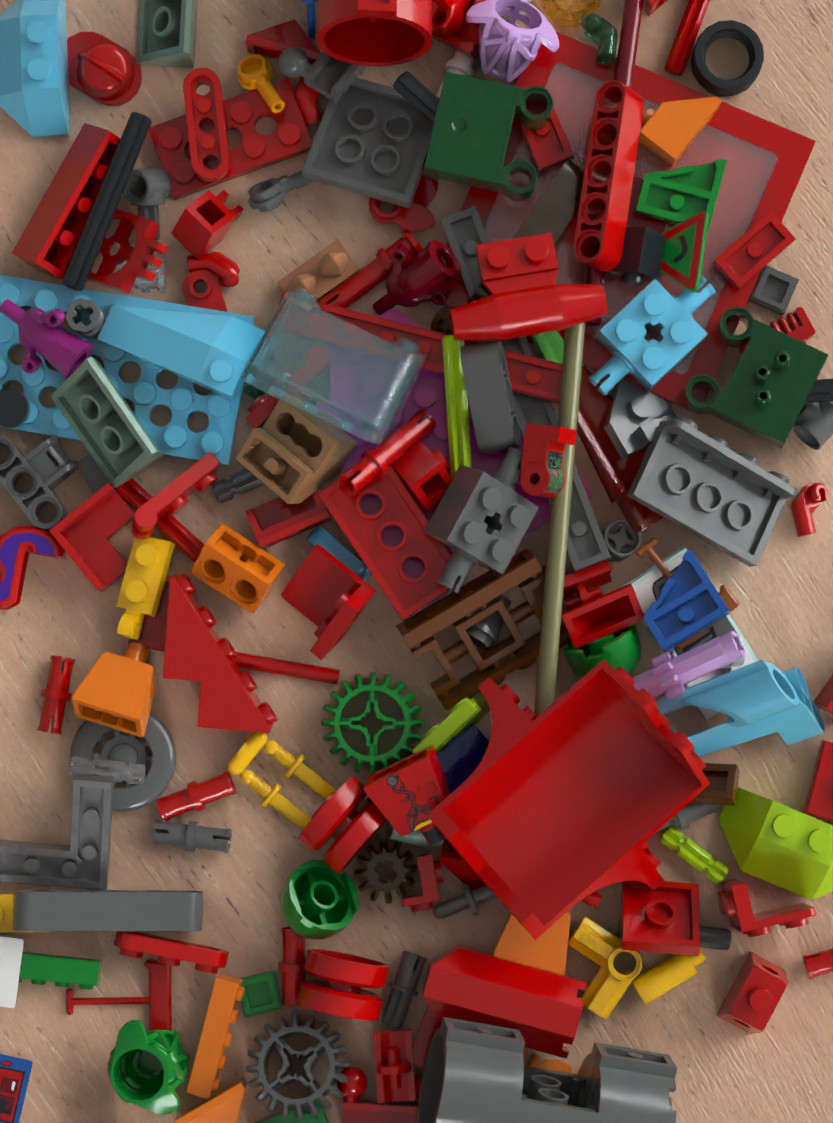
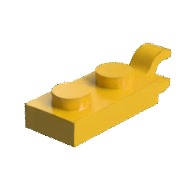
(143, 583)

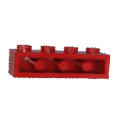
(67, 203)

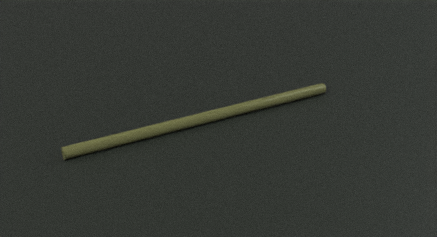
(559, 525)

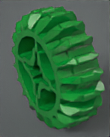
(372, 697)

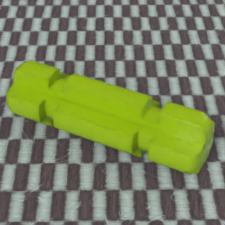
(693, 854)

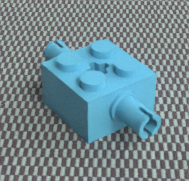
(653, 359)

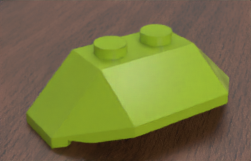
(779, 844)

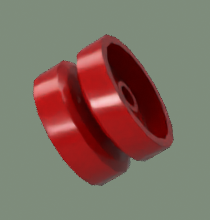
(341, 821)
(342, 990)

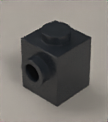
(640, 256)

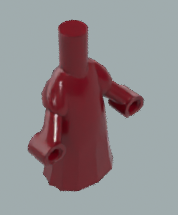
(417, 280)

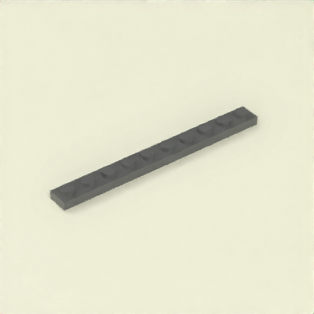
(585, 538)

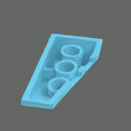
(189, 344)

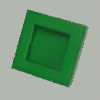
(260, 994)

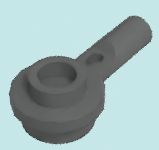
(268, 193)

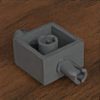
(481, 520)

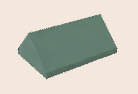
(167, 33)
(105, 423)

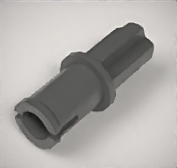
(402, 990)

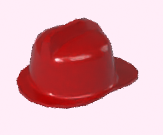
(102, 69)

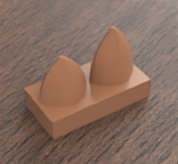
(321, 272)

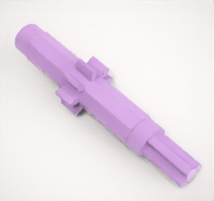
(674, 673)

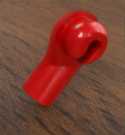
(306, 101)
(217, 264)

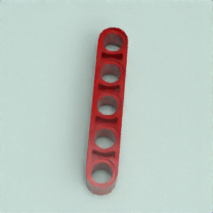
(611, 193)

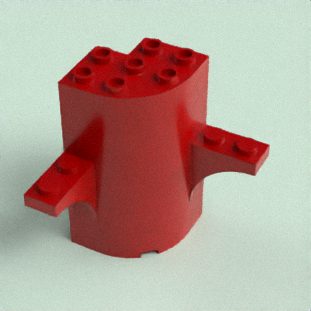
(570, 795)

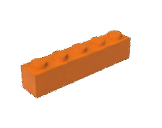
(215, 1036)

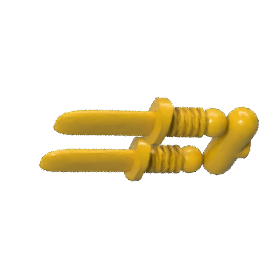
(294, 766)

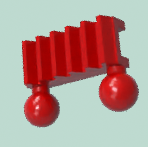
(372, 1112)

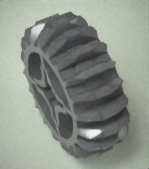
(283, 1077)

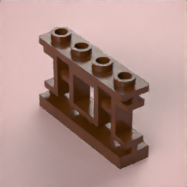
(472, 604)

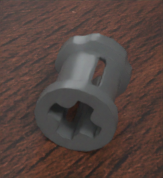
(73, 317)

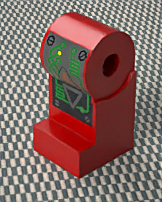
(543, 459)

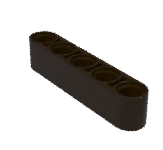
(551, 211)

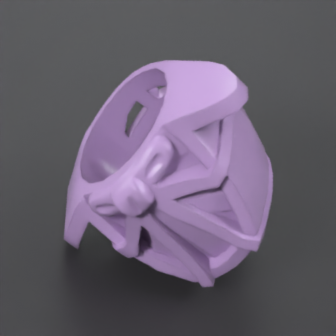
(505, 45)

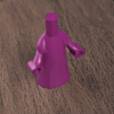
(42, 333)

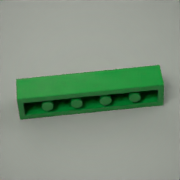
(60, 970)

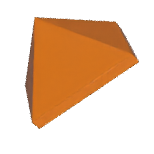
(220, 1108)

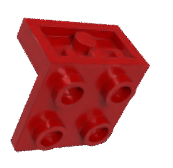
(328, 597)

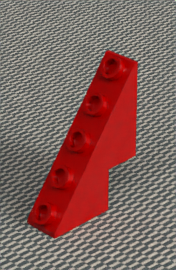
(199, 654)

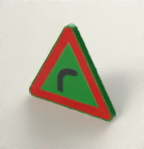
(685, 250)

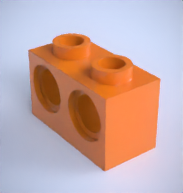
(237, 568)

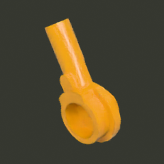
(255, 73)

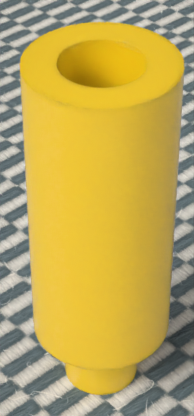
(666, 976)

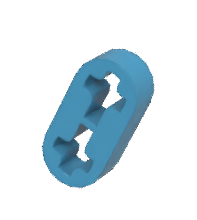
(329, 543)

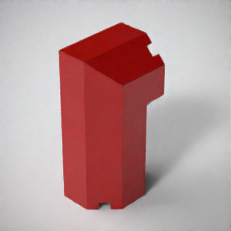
(506, 994)

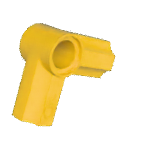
(609, 982)

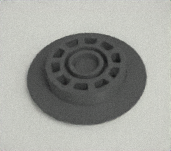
(131, 750)

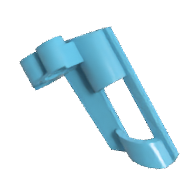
(757, 704)

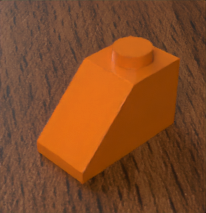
(675, 126)

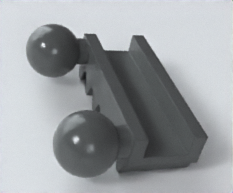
(325, 75)

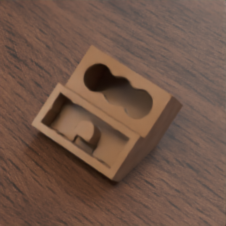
(295, 452)

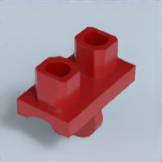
(584, 584)
(394, 1066)

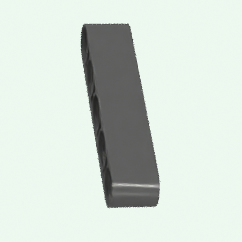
(107, 910)

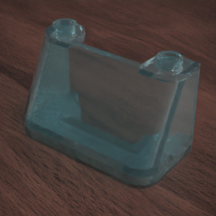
(334, 368)

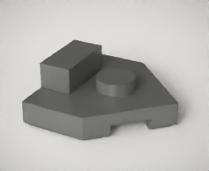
(635, 418)

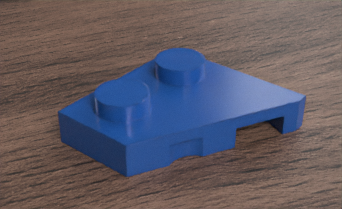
(685, 605)

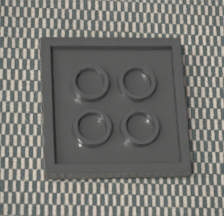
(371, 144)

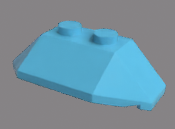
(35, 66)

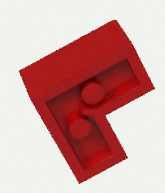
(86, 536)

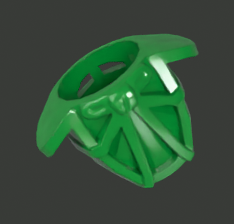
(148, 1067)

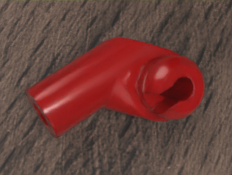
(805, 504)

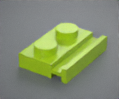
(461, 716)

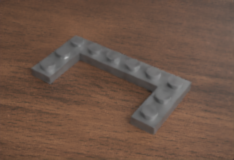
(76, 865)

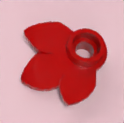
(416, 218)

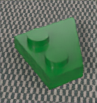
(681, 192)

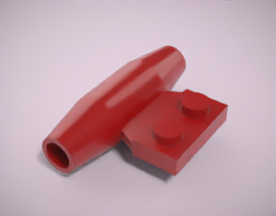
(524, 293)

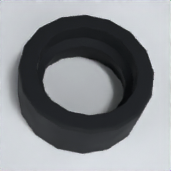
(735, 31)

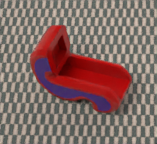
(14, 556)

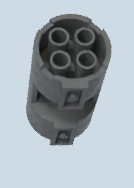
(480, 1077)

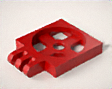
(136, 257)

